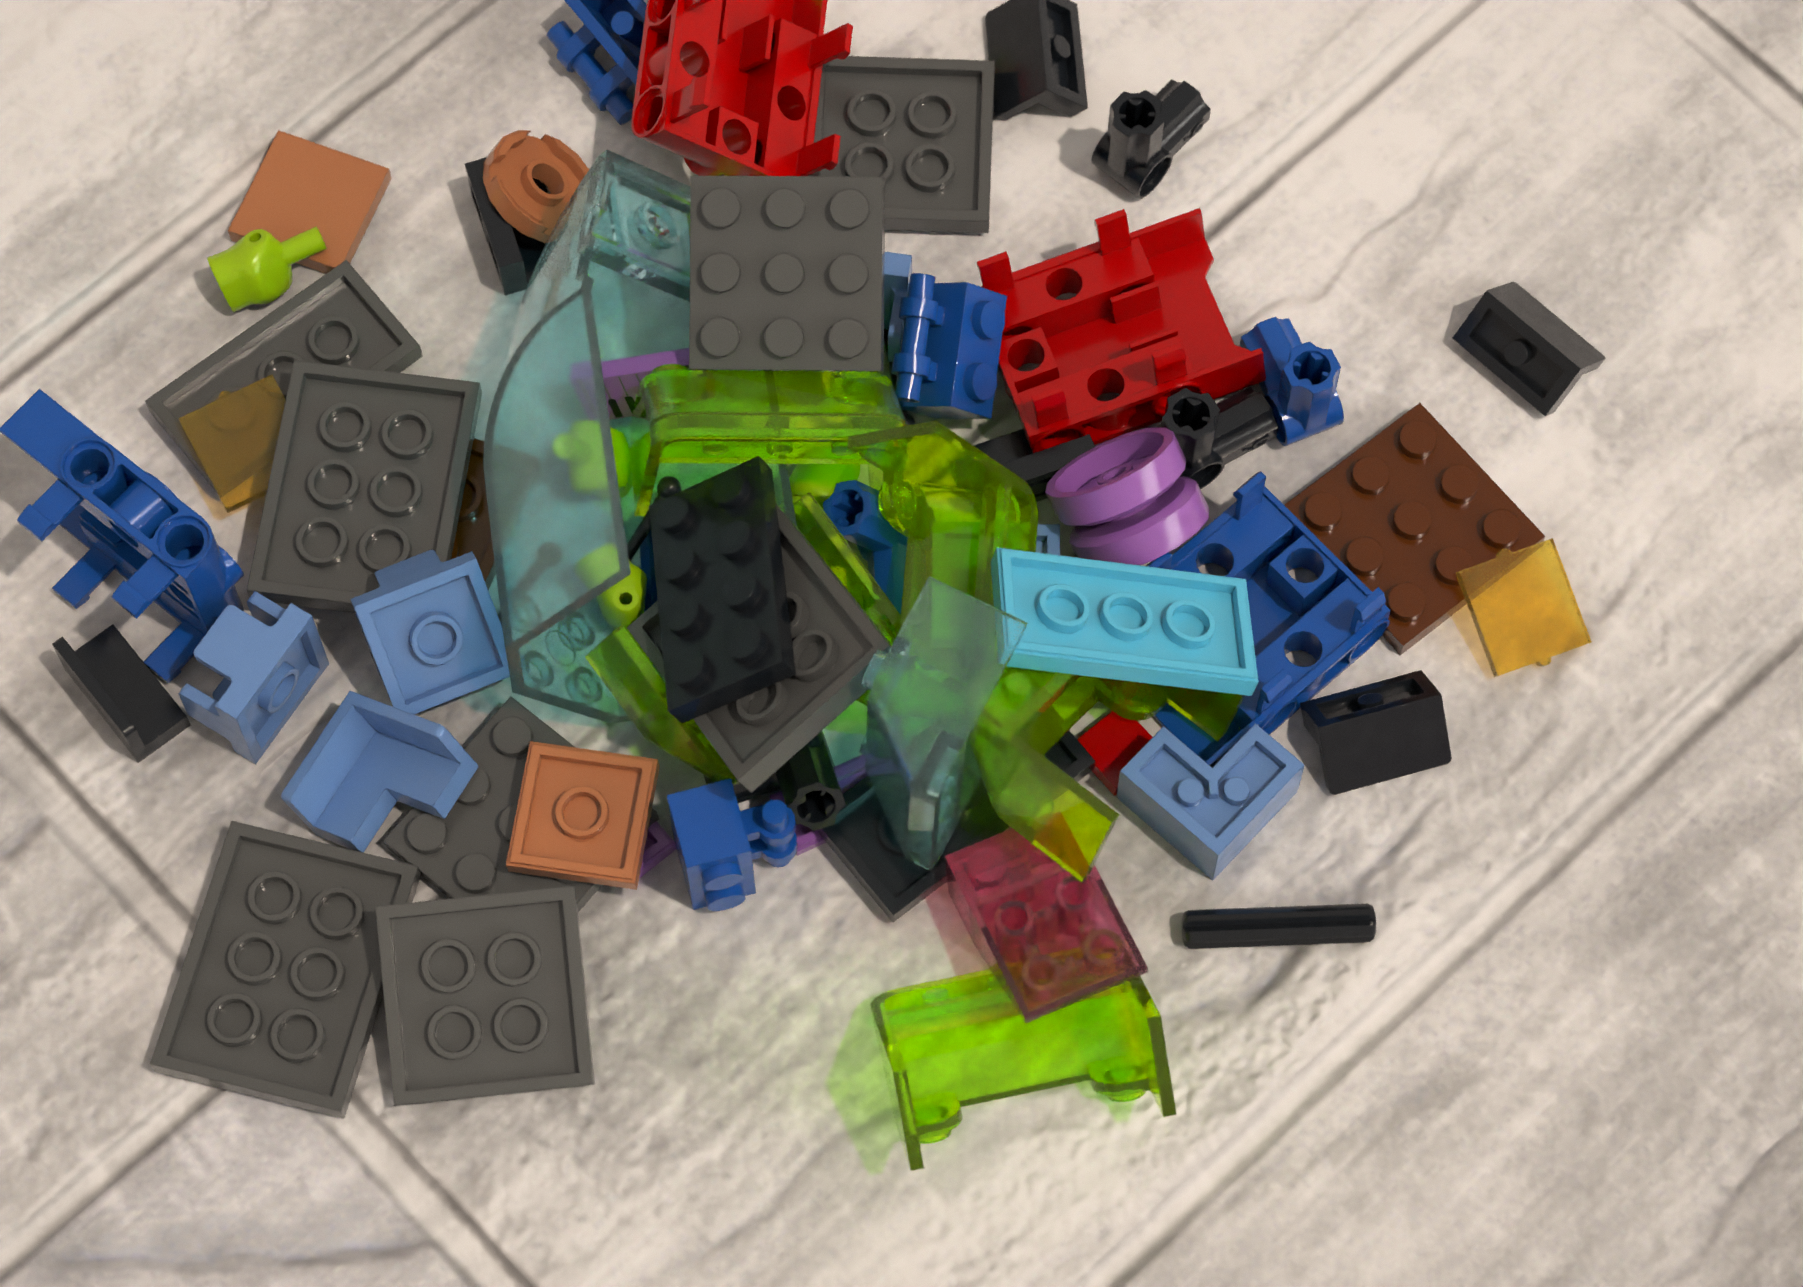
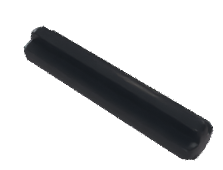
(1278, 926)

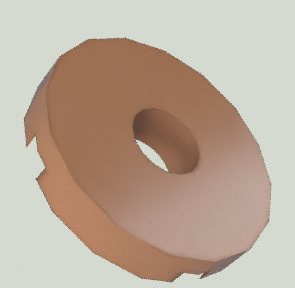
(511, 187)

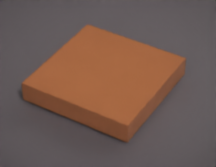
(312, 187)
(583, 815)

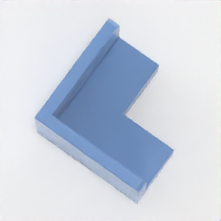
(368, 763)
(1207, 809)

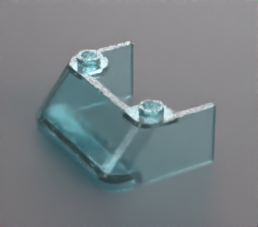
(924, 709)

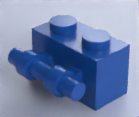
(619, 30)
(949, 349)
(721, 841)

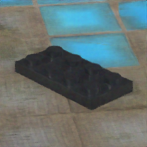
(721, 590)
(873, 855)

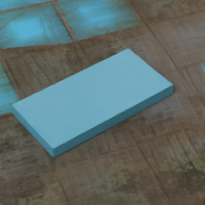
(1127, 621)

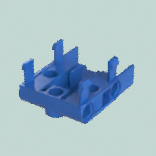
(129, 527)
(1327, 618)

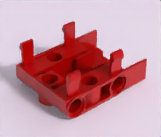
(737, 84)
(1133, 329)

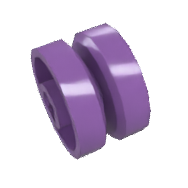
(1128, 498)

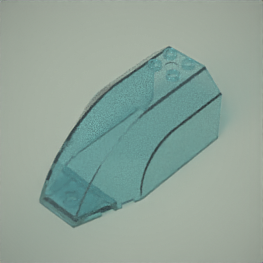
(600, 292)

